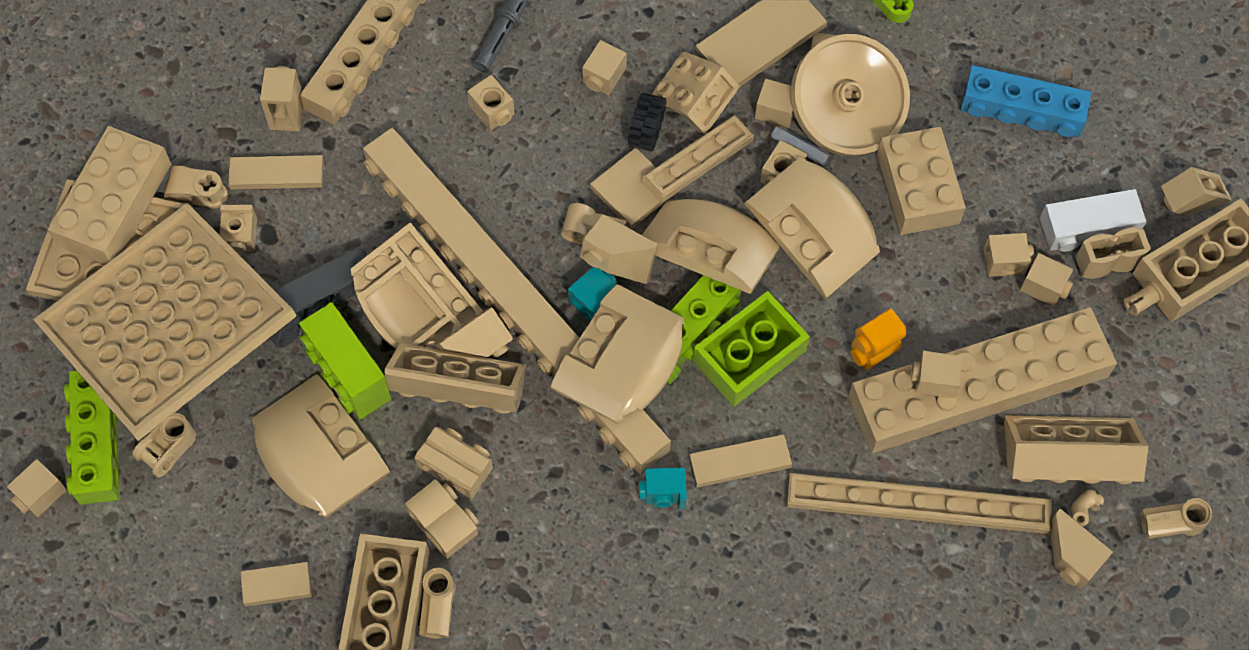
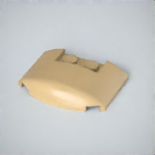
(816, 224)
(713, 241)
(411, 292)
(621, 356)
(316, 449)

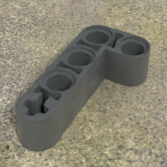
(316, 290)

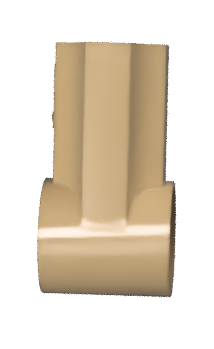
(580, 221)
(1173, 520)
(436, 606)

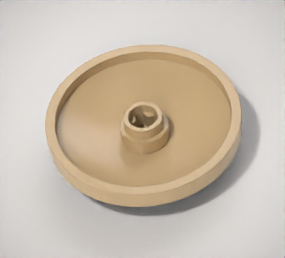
(850, 94)

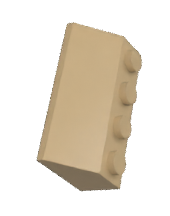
(456, 378)
(1075, 449)

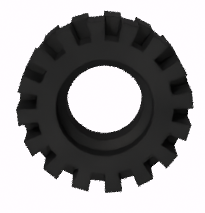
(647, 121)

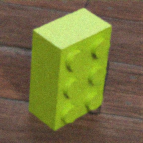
(750, 348)
(344, 362)

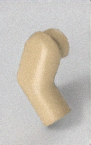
(1086, 500)

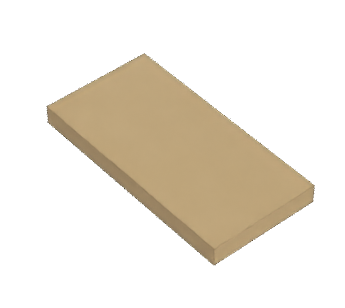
(761, 37)

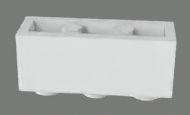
(1074, 221)

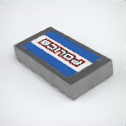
(813, 151)

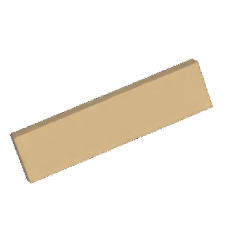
(697, 158)

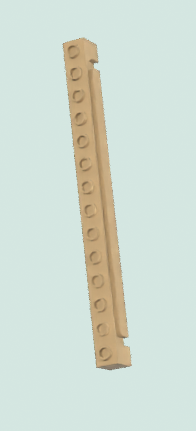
(500, 285)

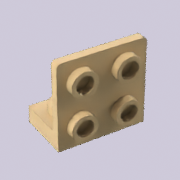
(697, 90)

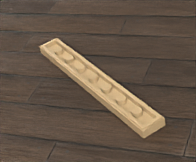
(919, 503)

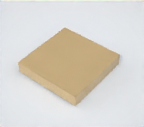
(623, 189)

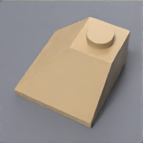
(619, 250)

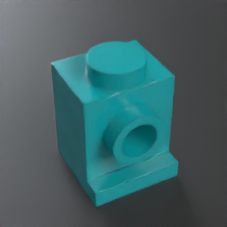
(664, 487)

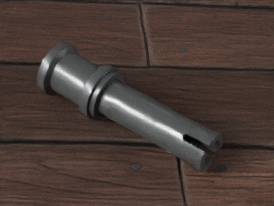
(506, 19)

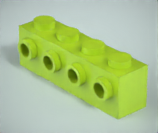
(702, 312)
(92, 446)

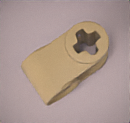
(195, 187)
(165, 447)

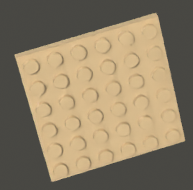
(164, 320)

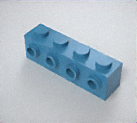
(1025, 101)

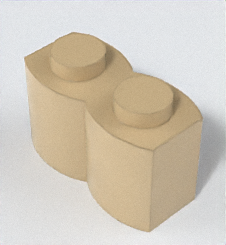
(1110, 253)
(441, 518)

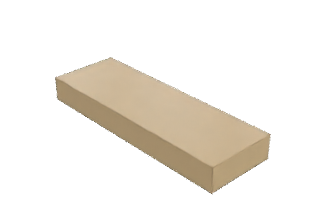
(276, 172)
(740, 461)

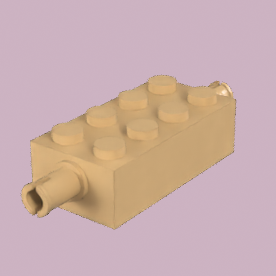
(1195, 264)

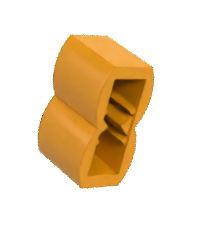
(878, 339)

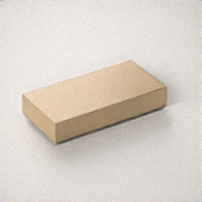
(276, 584)

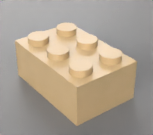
(920, 180)

